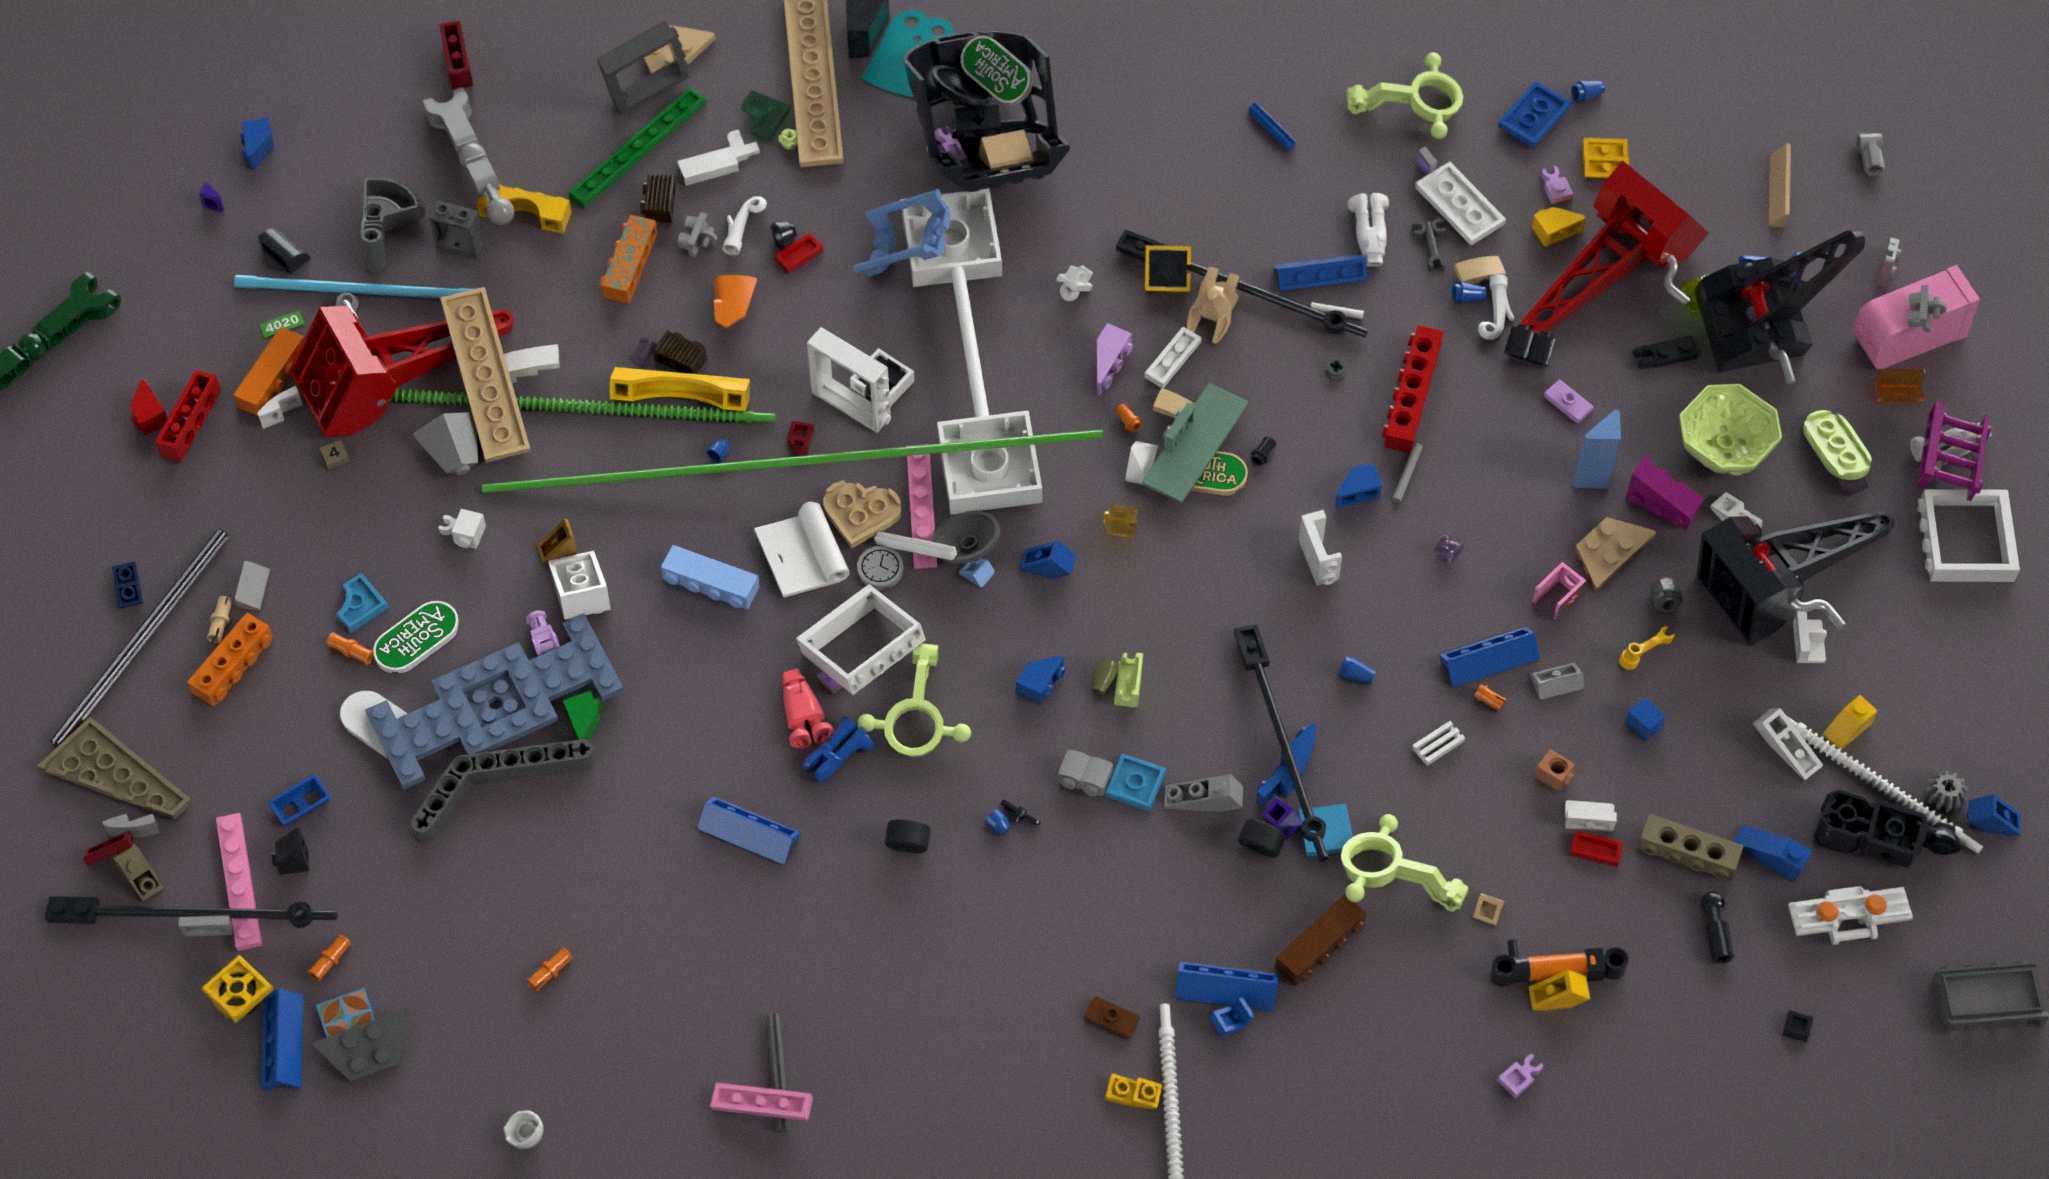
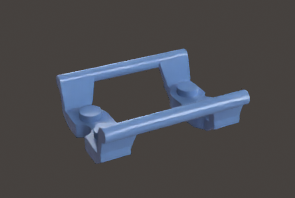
(885, 238)

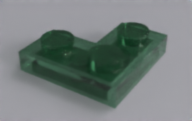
(769, 113)

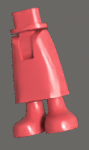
(803, 705)

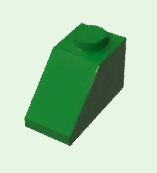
(583, 715)

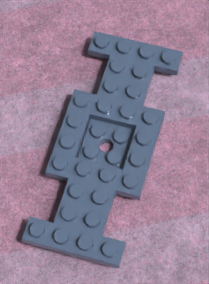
(468, 716)

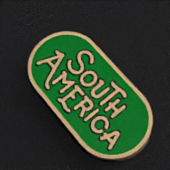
(1223, 475)

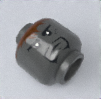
(1666, 594)

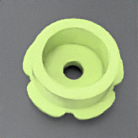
(788, 143)

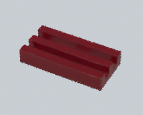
(108, 848)

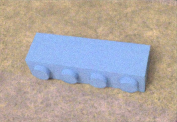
(710, 577)

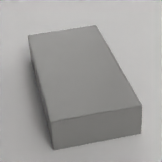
(206, 926)

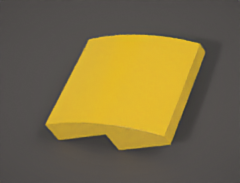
(1603, 156)

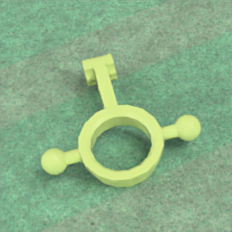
(1362, 100)
(924, 656)
(1449, 894)

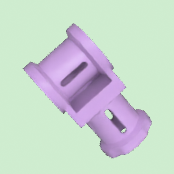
(543, 637)

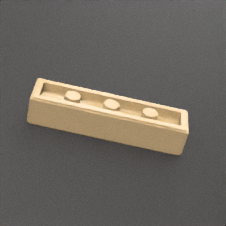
(1779, 186)

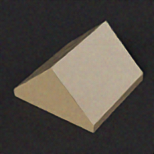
(1005, 149)

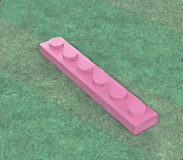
(921, 505)
(238, 879)

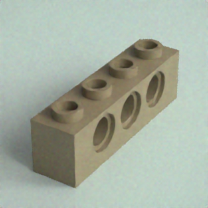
(1684, 836)

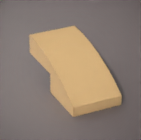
(1477, 269)
(1169, 403)

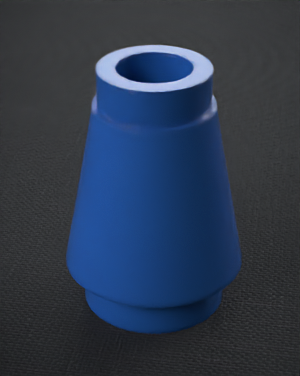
(1586, 90)
(1467, 292)
(1356, 670)

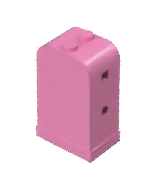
(1884, 325)

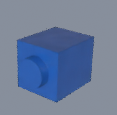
(1646, 719)

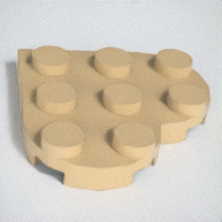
(860, 511)

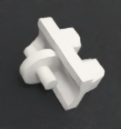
(1075, 280)

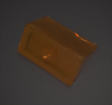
(1899, 386)

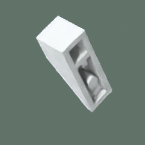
(1787, 742)

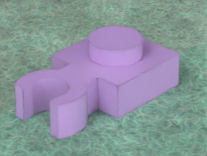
(948, 144)
(1555, 187)
(1518, 1077)

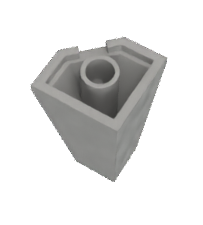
(451, 441)

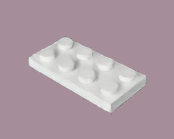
(1460, 203)

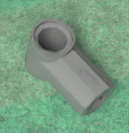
(1870, 148)

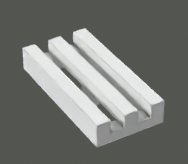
(1453, 732)

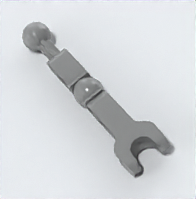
(454, 120)

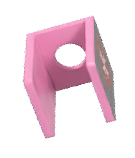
(1560, 575)

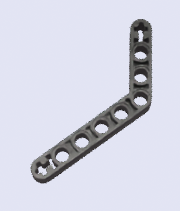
(427, 829)

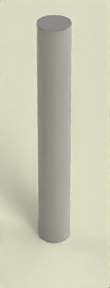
(1406, 475)

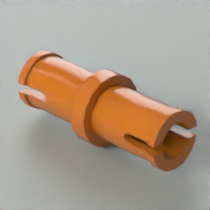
(350, 648)
(329, 958)
(549, 969)

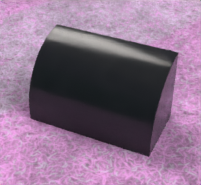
(282, 250)

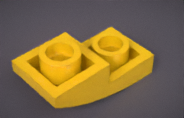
(1133, 1093)

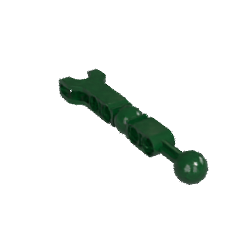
(57, 326)

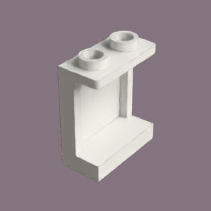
(1311, 535)

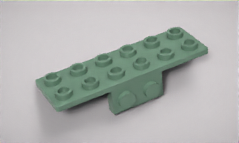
(1194, 441)

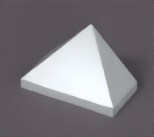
(1140, 461)

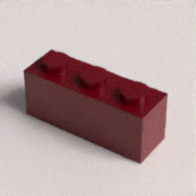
(456, 54)

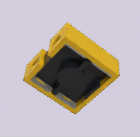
(1167, 268)

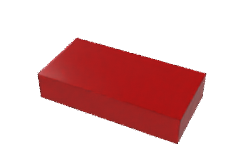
(799, 253)
(1596, 848)

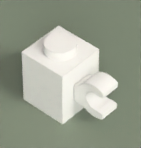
(465, 529)

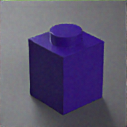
(1282, 817)

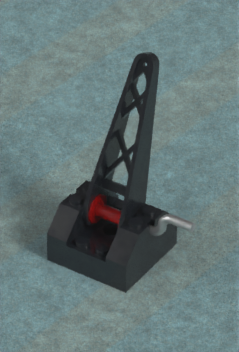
(1776, 301)
(1752, 590)

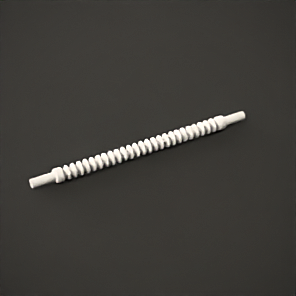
(1877, 781)
(1166, 1034)

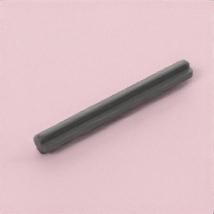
(777, 1062)

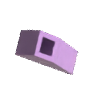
(1111, 349)

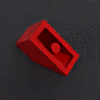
(147, 410)

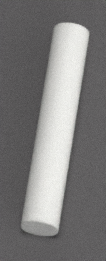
(1351, 313)

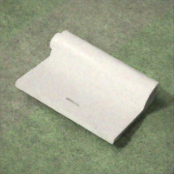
(806, 549)

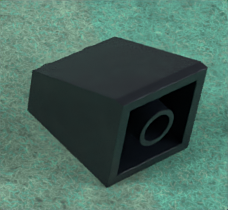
(865, 25)

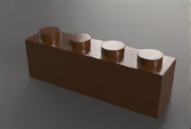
(1320, 940)

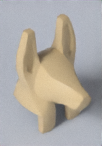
(1214, 303)

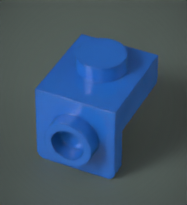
(1232, 1018)

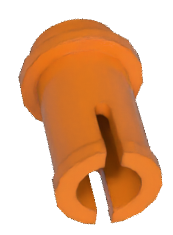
(1131, 422)
(1489, 697)

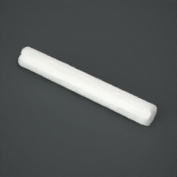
(915, 545)

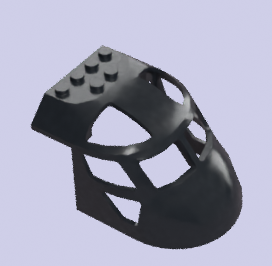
(947, 51)

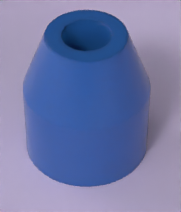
(718, 450)
(997, 822)

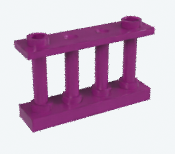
(1932, 454)

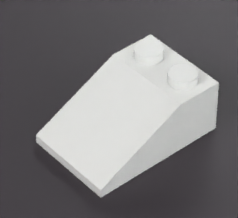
(579, 585)

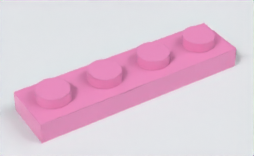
(761, 1101)

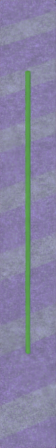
(793, 461)

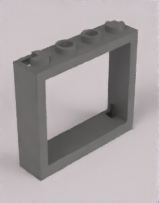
(635, 50)

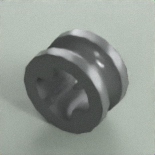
(1341, 371)

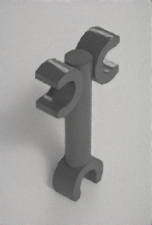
(1430, 230)

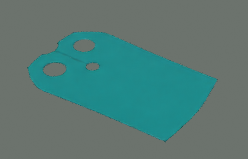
(887, 65)

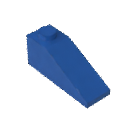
(1774, 851)

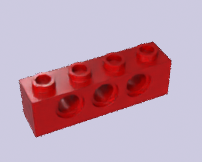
(188, 416)

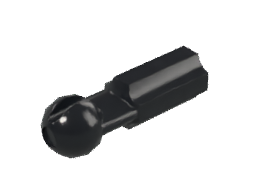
(1717, 930)

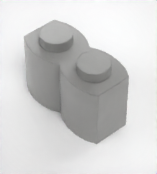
(1085, 773)

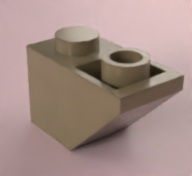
(138, 872)

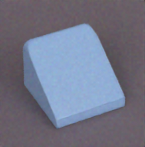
(977, 571)

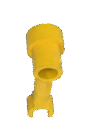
(1631, 656)

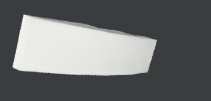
(530, 360)

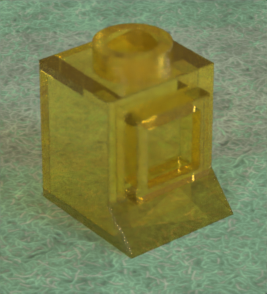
(1121, 520)

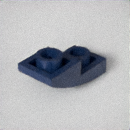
(127, 585)

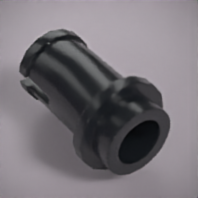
(1260, 455)

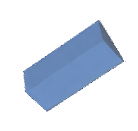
(1599, 454)

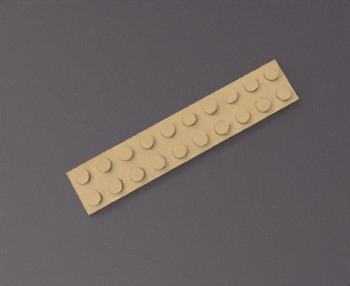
(813, 83)

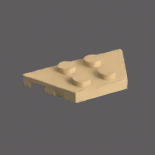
(692, 43)
(1610, 548)

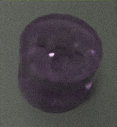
(1448, 548)

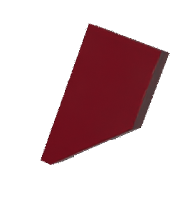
(800, 437)

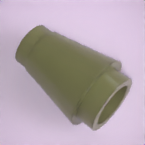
(1104, 674)

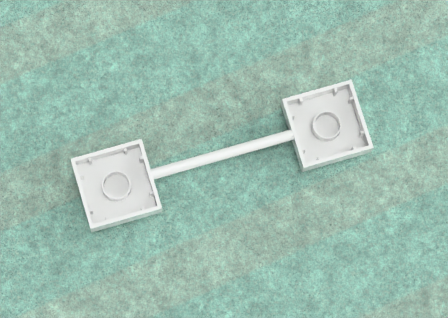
(972, 251)

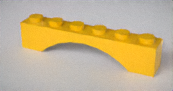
(720, 391)

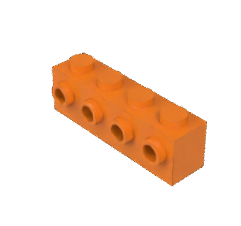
(230, 659)

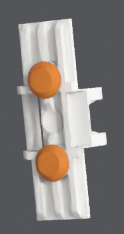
(1846, 904)

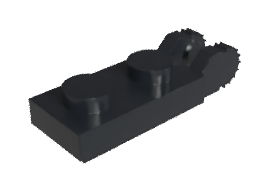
(1667, 352)

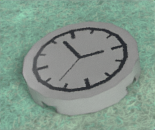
(880, 567)

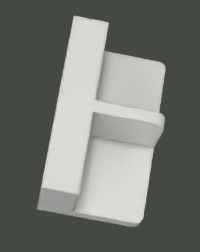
(1809, 639)

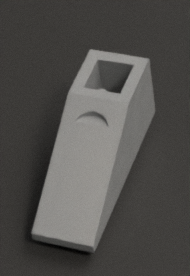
(1206, 794)

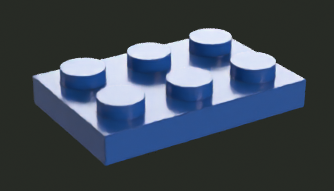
(1534, 114)

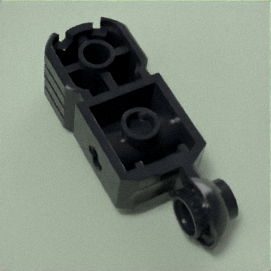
(1880, 829)

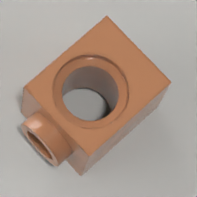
(1551, 762)

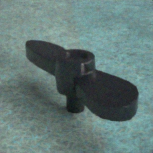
(1019, 812)

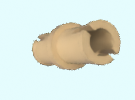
(219, 619)

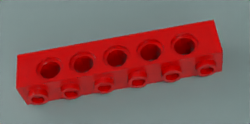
(1430, 342)

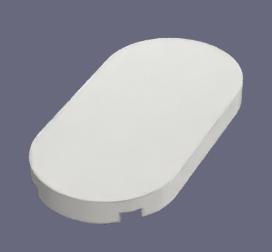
(356, 720)

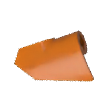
(732, 298)

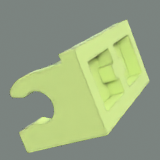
(1128, 680)

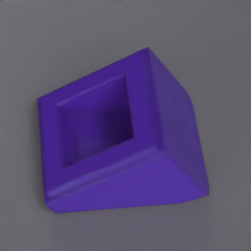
(210, 198)

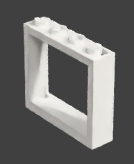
(827, 347)
(1969, 572)
(846, 616)

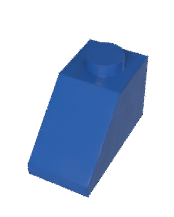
(1359, 486)
(1048, 560)
(1994, 816)

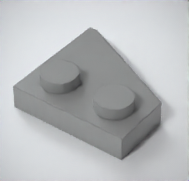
(1892, 255)

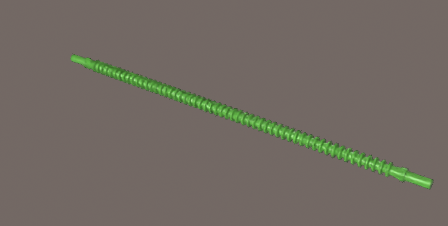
(746, 416)

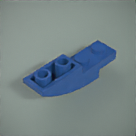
(1281, 780)

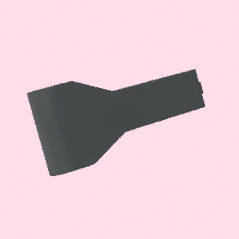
(384, 215)

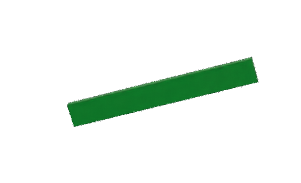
(637, 147)

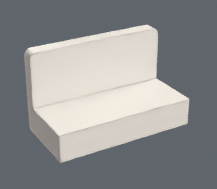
(1590, 816)

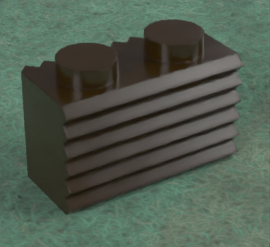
(659, 197)
(680, 353)

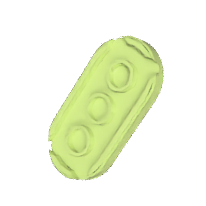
(1837, 445)

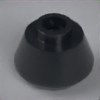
(783, 233)

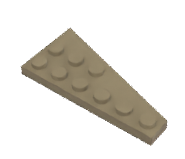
(107, 766)

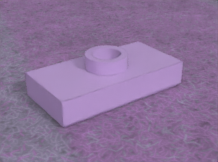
(1568, 401)

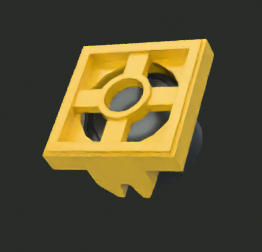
(238, 993)

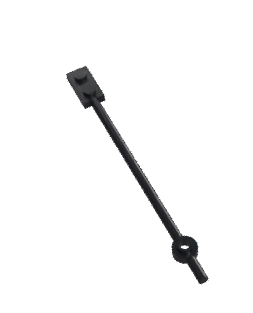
(1135, 246)
(1256, 658)
(85, 910)

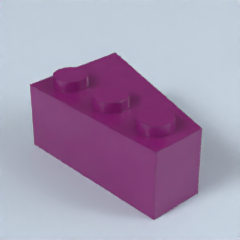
(1662, 495)

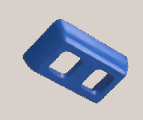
(295, 795)

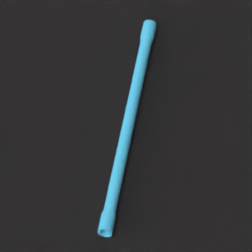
(255, 282)

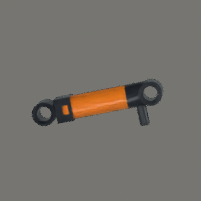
(1538, 968)

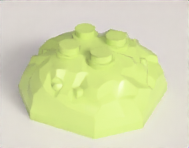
(1729, 429)

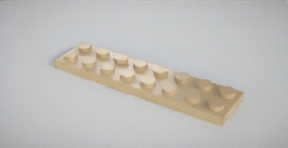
(485, 374)

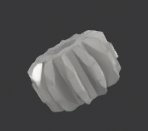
(1954, 794)

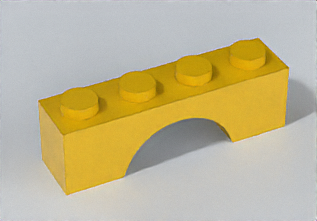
(552, 211)

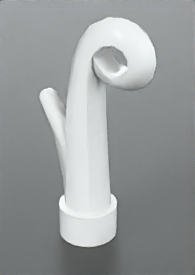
(736, 228)
(1498, 286)

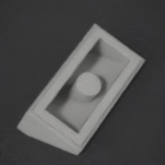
(251, 586)
(1557, 680)

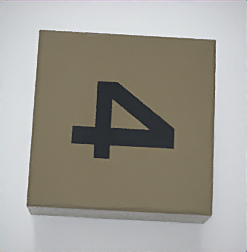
(334, 454)

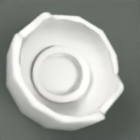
(524, 1129)

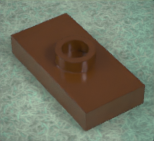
(1111, 1017)

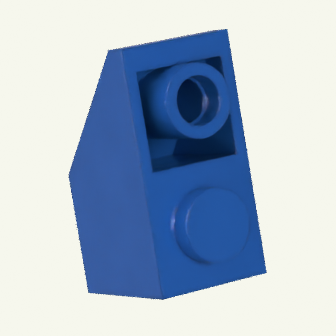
(257, 139)
(1039, 677)

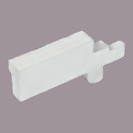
(717, 162)

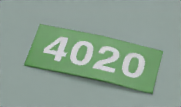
(286, 321)

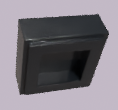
(1797, 1026)

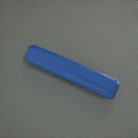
(1272, 126)

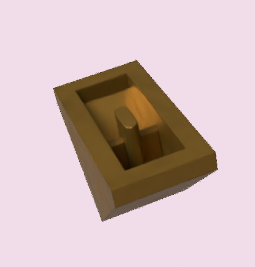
(557, 543)

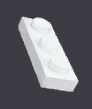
(1173, 357)

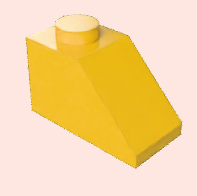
(1556, 224)
(1850, 722)
(1559, 991)

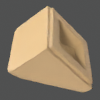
(1488, 909)

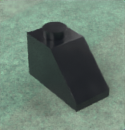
(291, 853)

